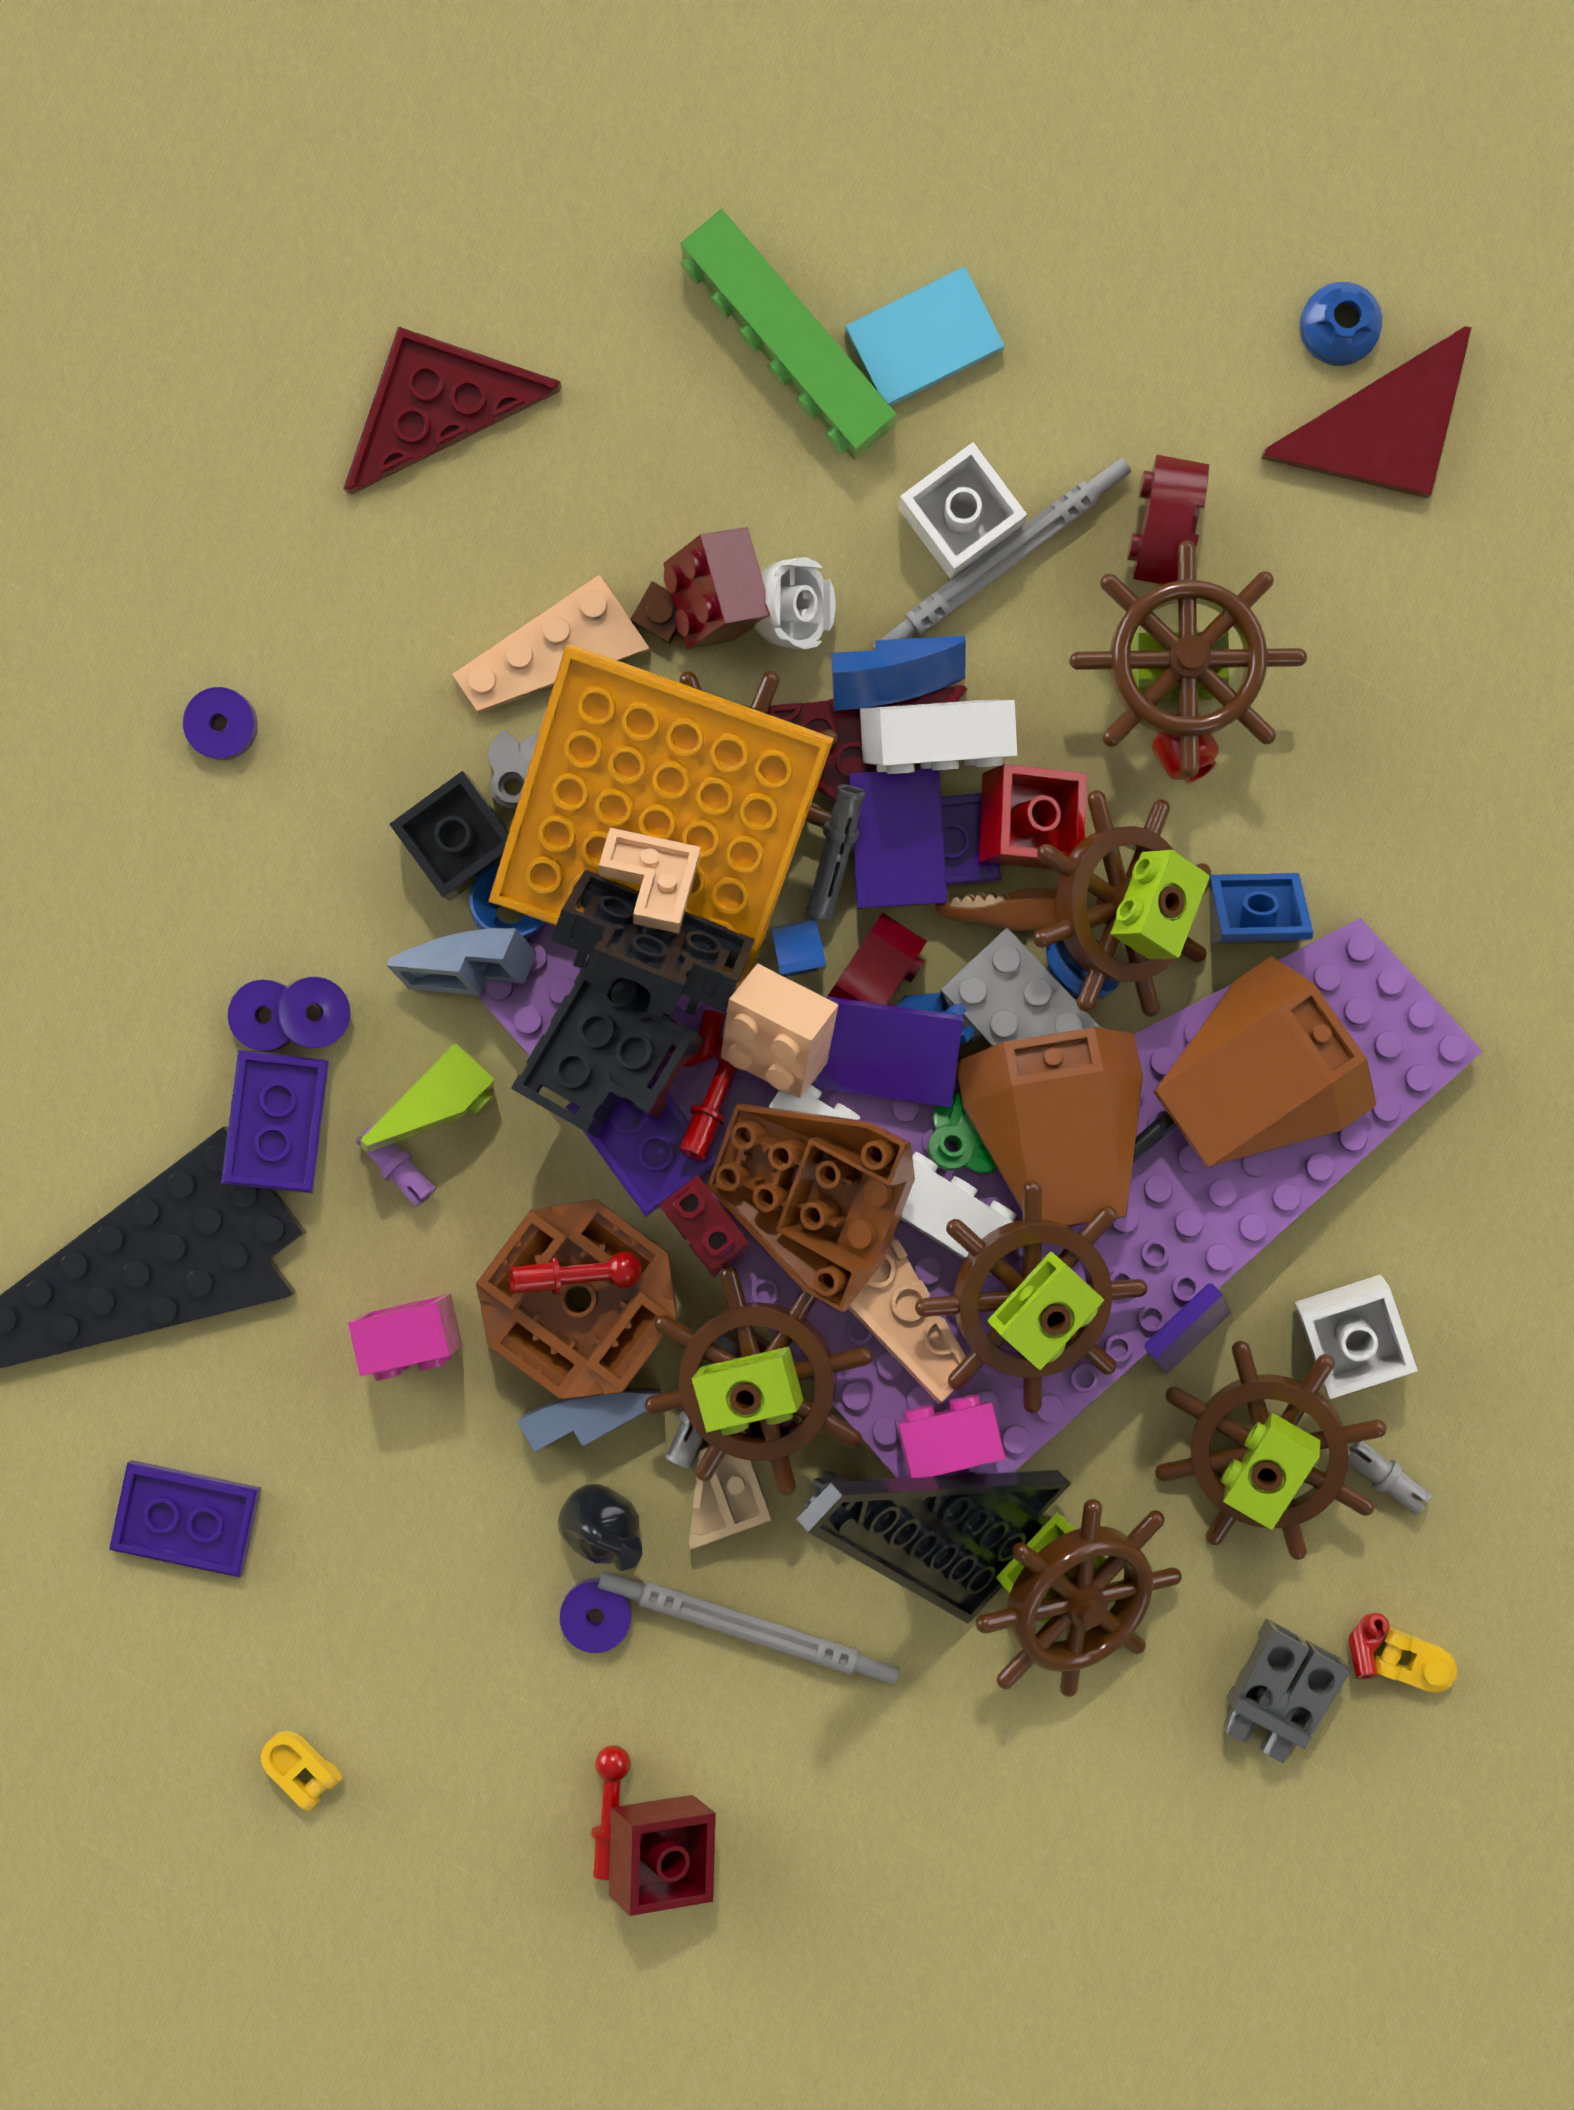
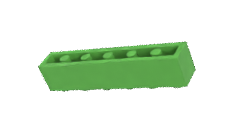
(787, 335)

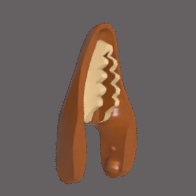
(1016, 910)

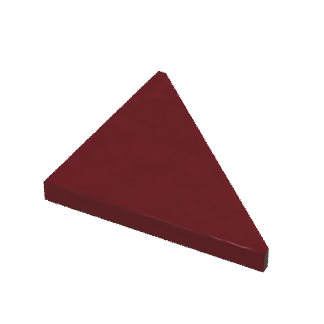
(434, 399)
(1388, 430)
(847, 754)

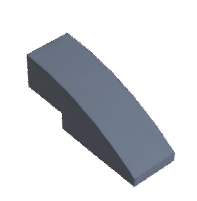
(465, 961)
(584, 1415)

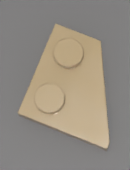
(727, 1502)

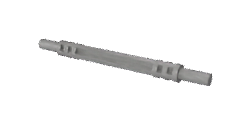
(1007, 553)
(749, 1628)

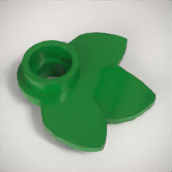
(954, 1125)

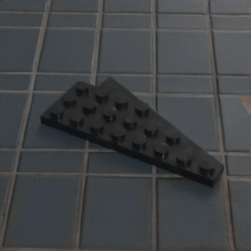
(154, 1262)
(938, 1532)

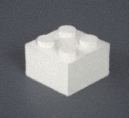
(962, 510)
(1360, 1332)

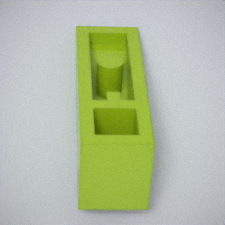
(436, 1099)

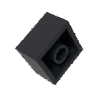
(453, 835)

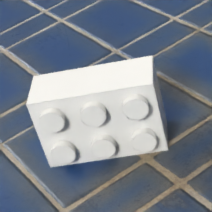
(938, 735)

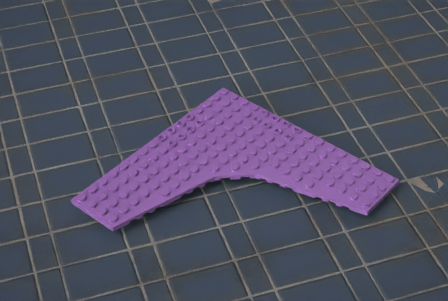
(1181, 1218)

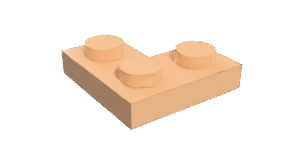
(660, 867)

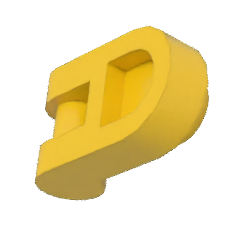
(1428, 1667)
(286, 1757)

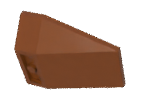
(1266, 1070)
(1059, 1116)
(815, 1193)

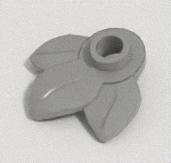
(509, 763)

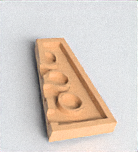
(918, 1343)

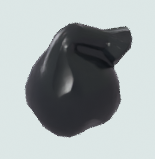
(601, 1526)

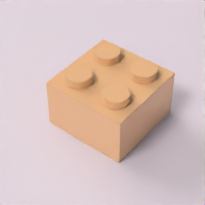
(778, 1030)

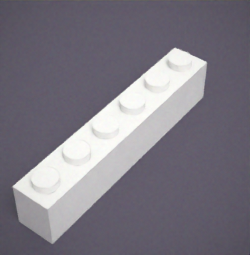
(932, 1198)

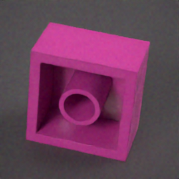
(405, 1335)
(949, 1438)

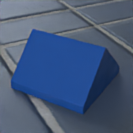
(1258, 909)

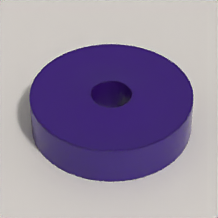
(200, 718)
(333, 1012)
(244, 1017)
(590, 1635)

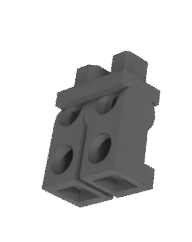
(1284, 1690)

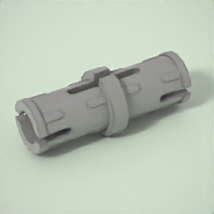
(1388, 1477)

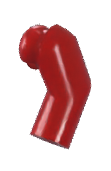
(711, 1031)
(1365, 1641)

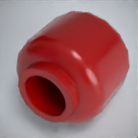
(1168, 753)

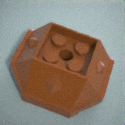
(570, 1347)

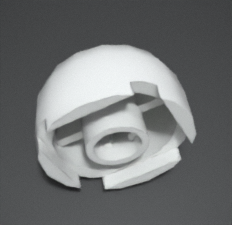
(798, 604)

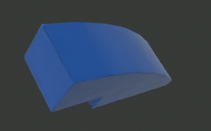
(896, 671)
(798, 948)

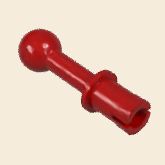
(707, 1117)
(621, 1270)
(612, 1766)

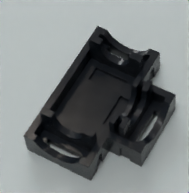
(654, 958)
(606, 1052)

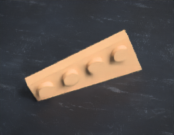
(533, 653)

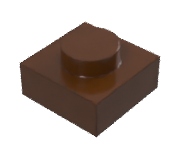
(656, 613)

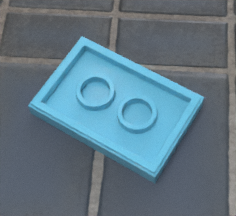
(924, 337)

